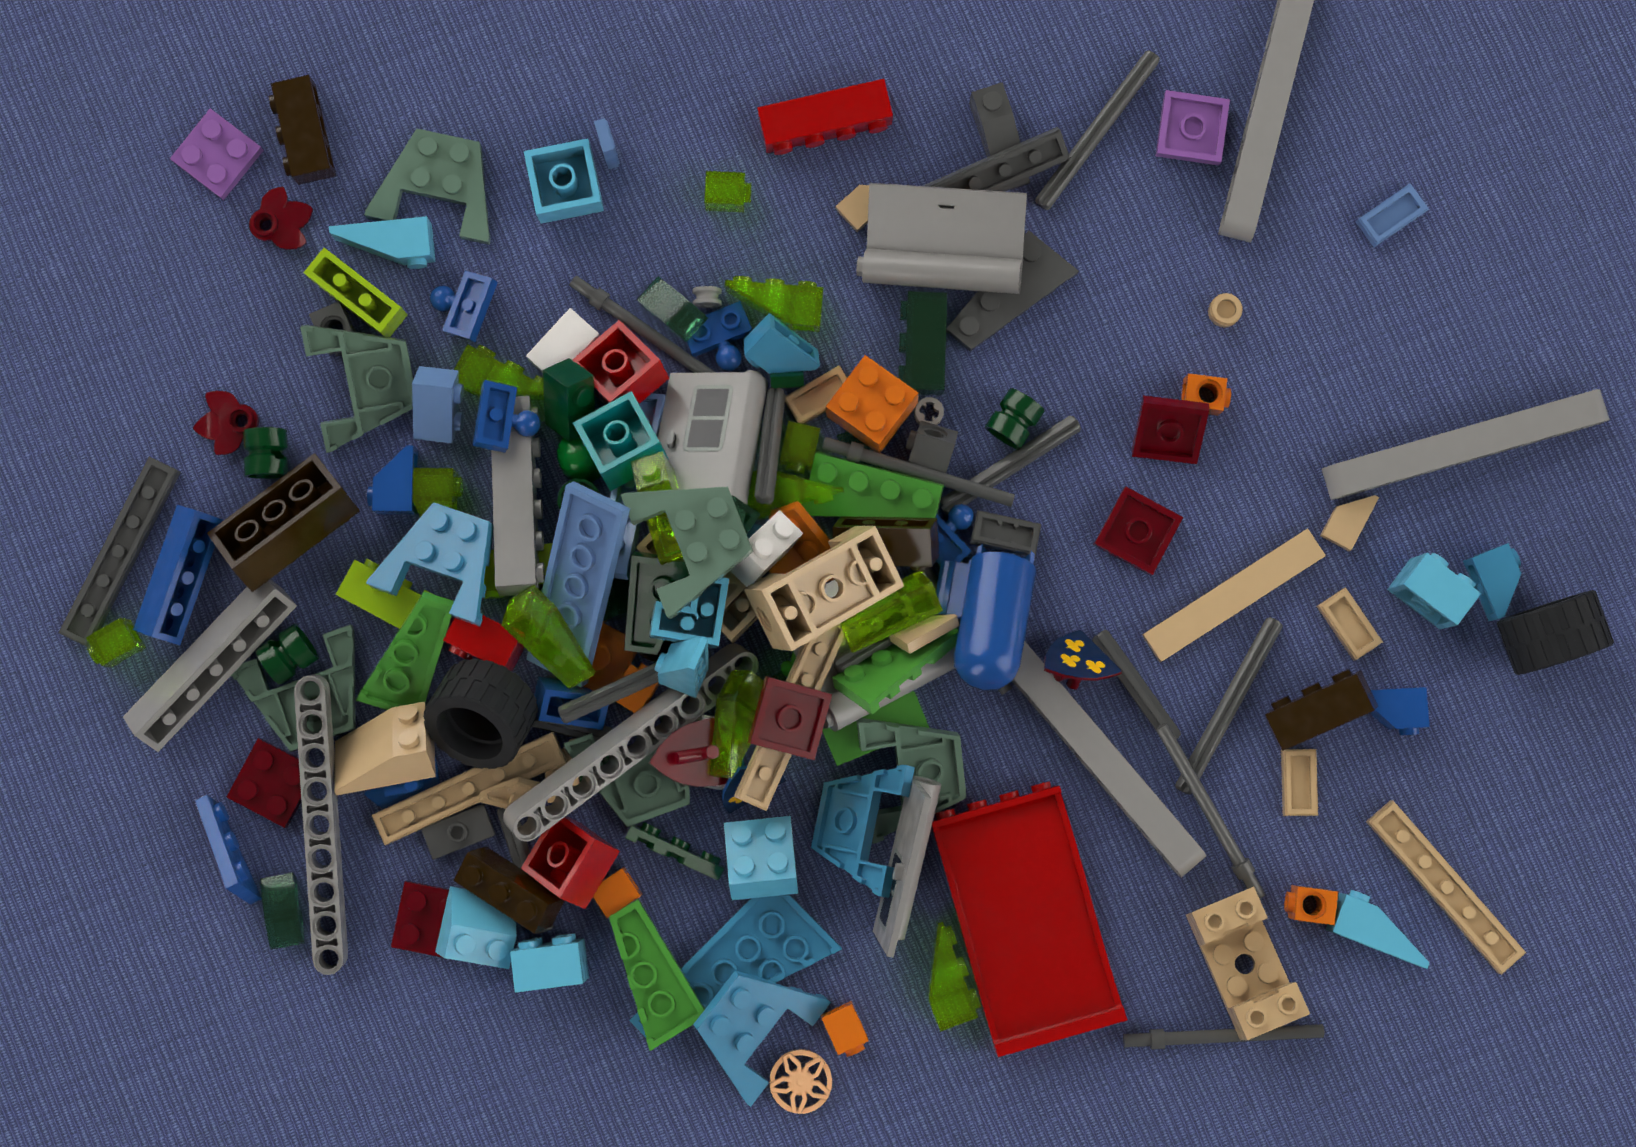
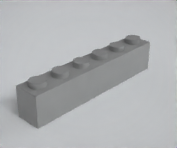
(517, 511)
(208, 663)

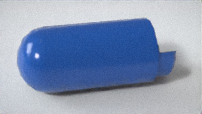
(993, 609)

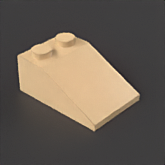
(385, 751)

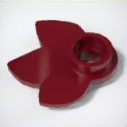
(286, 220)
(222, 421)

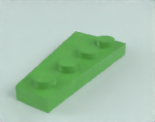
(872, 491)
(411, 659)
(887, 670)
(656, 980)

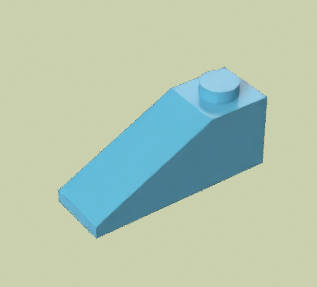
(398, 240)
(684, 666)
(1371, 927)

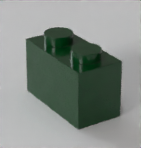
(567, 397)

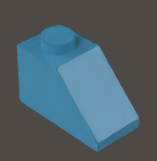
(779, 348)
(1496, 578)

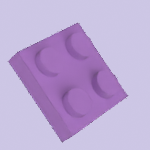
(1192, 127)
(216, 154)

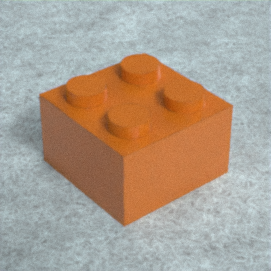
(872, 404)

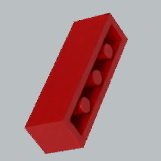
(825, 116)

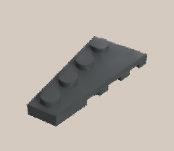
(990, 311)

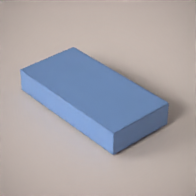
(607, 143)
(1392, 215)

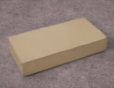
(812, 398)
(1349, 624)
(1299, 782)

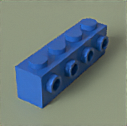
(177, 576)

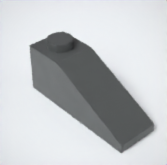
(995, 122)

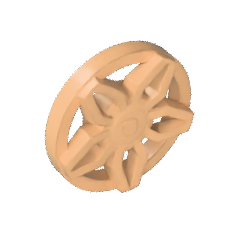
(800, 1081)

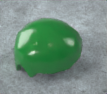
(576, 460)

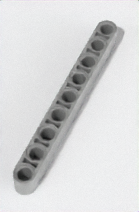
(1265, 119)
(1465, 444)
(615, 744)
(1107, 765)
(314, 839)

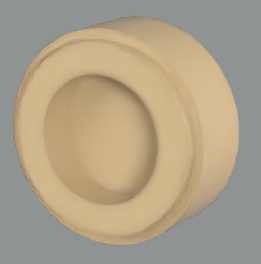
(1225, 310)

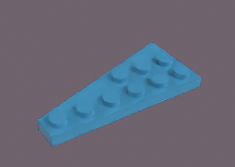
(763, 939)

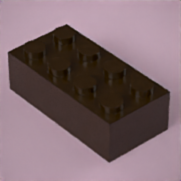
(283, 522)

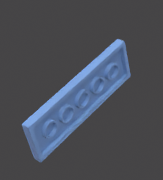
(584, 563)

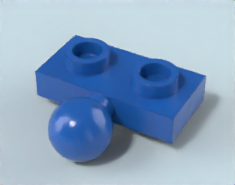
(467, 306)
(718, 332)
(496, 417)
(950, 545)

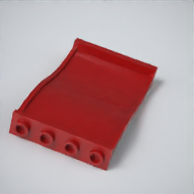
(1027, 919)

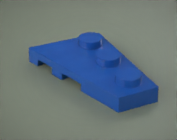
(226, 850)

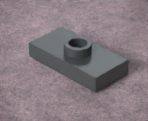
(1005, 533)
(458, 831)

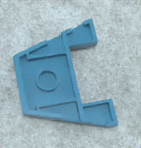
(446, 545)
(849, 819)
(743, 1017)

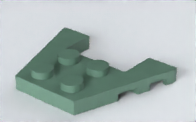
(442, 170)
(376, 376)
(706, 533)
(279, 703)
(931, 751)
(641, 790)

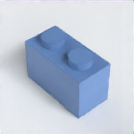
(436, 404)

